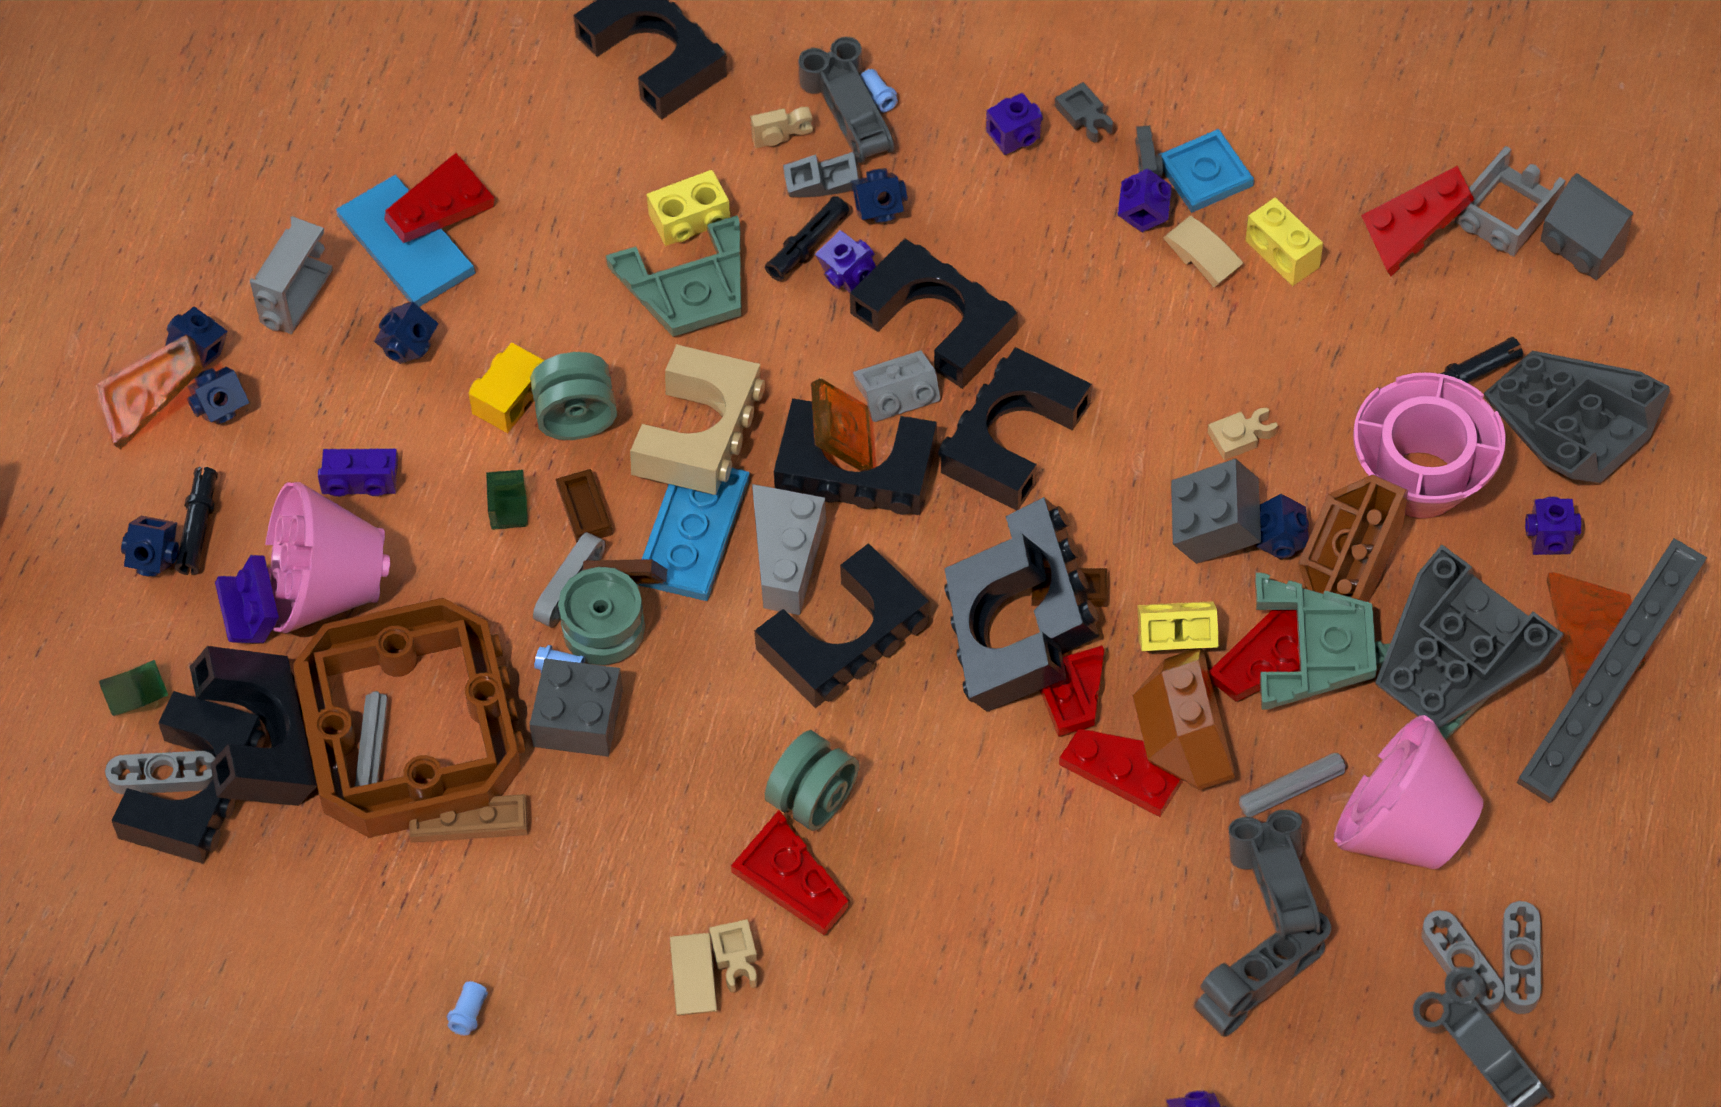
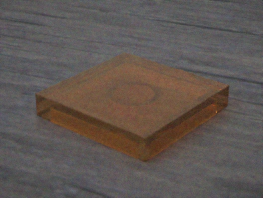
(841, 425)

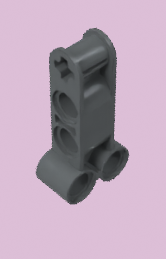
(839, 81)
(1273, 855)
(1232, 994)
(1481, 1040)

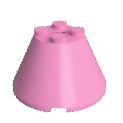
(321, 558)

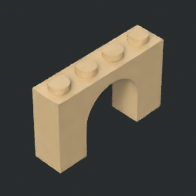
(700, 458)

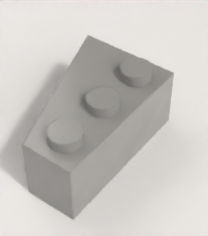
(787, 542)

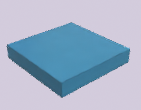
(1205, 170)

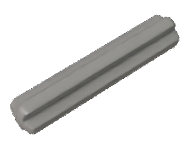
(371, 739)
(1292, 784)

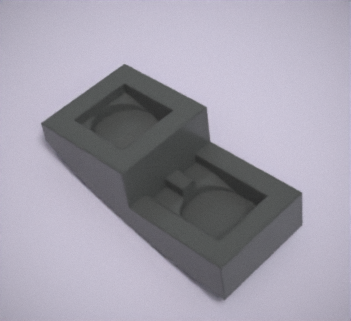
(816, 178)

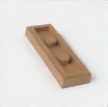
(502, 818)

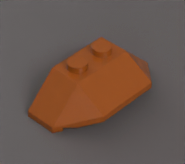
(1354, 538)
(1183, 721)

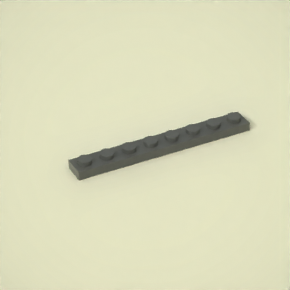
(1611, 670)

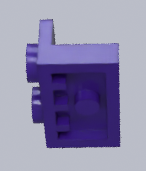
(358, 471)
(248, 602)

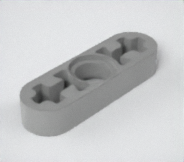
(587, 548)
(150, 761)
(1461, 944)
(1511, 971)

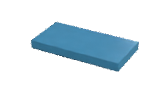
(417, 267)
(693, 535)

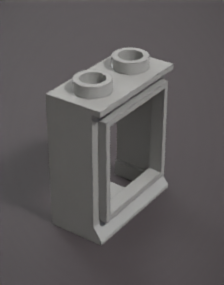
(1494, 230)
(290, 277)

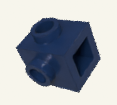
(867, 191)
(203, 329)
(405, 333)
(228, 399)
(1283, 526)
(150, 545)

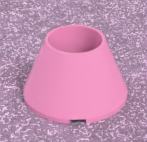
(1436, 418)
(1413, 804)

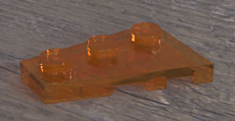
(146, 387)

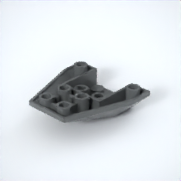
(1578, 412)
(1459, 642)

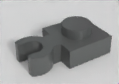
(1083, 107)
(1146, 151)

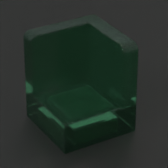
(507, 499)
(133, 688)

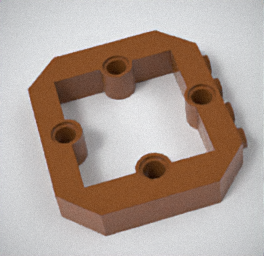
(367, 642)

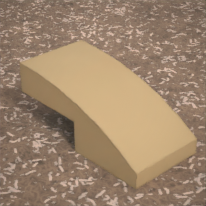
(1205, 249)
(693, 974)

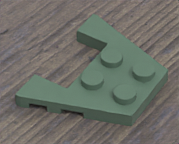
(693, 292)
(1333, 641)

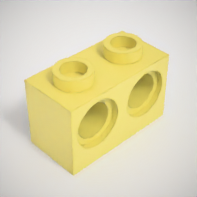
(687, 203)
(1284, 241)
(1177, 626)

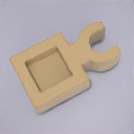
(775, 126)
(1238, 435)
(734, 949)

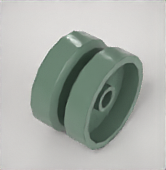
(573, 396)
(601, 615)
(811, 780)

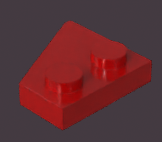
(1075, 699)

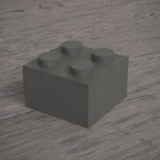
(1215, 511)
(576, 707)

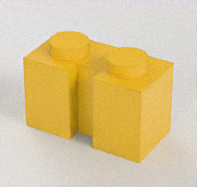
(504, 388)

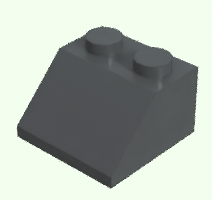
(1587, 227)

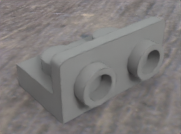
(898, 385)

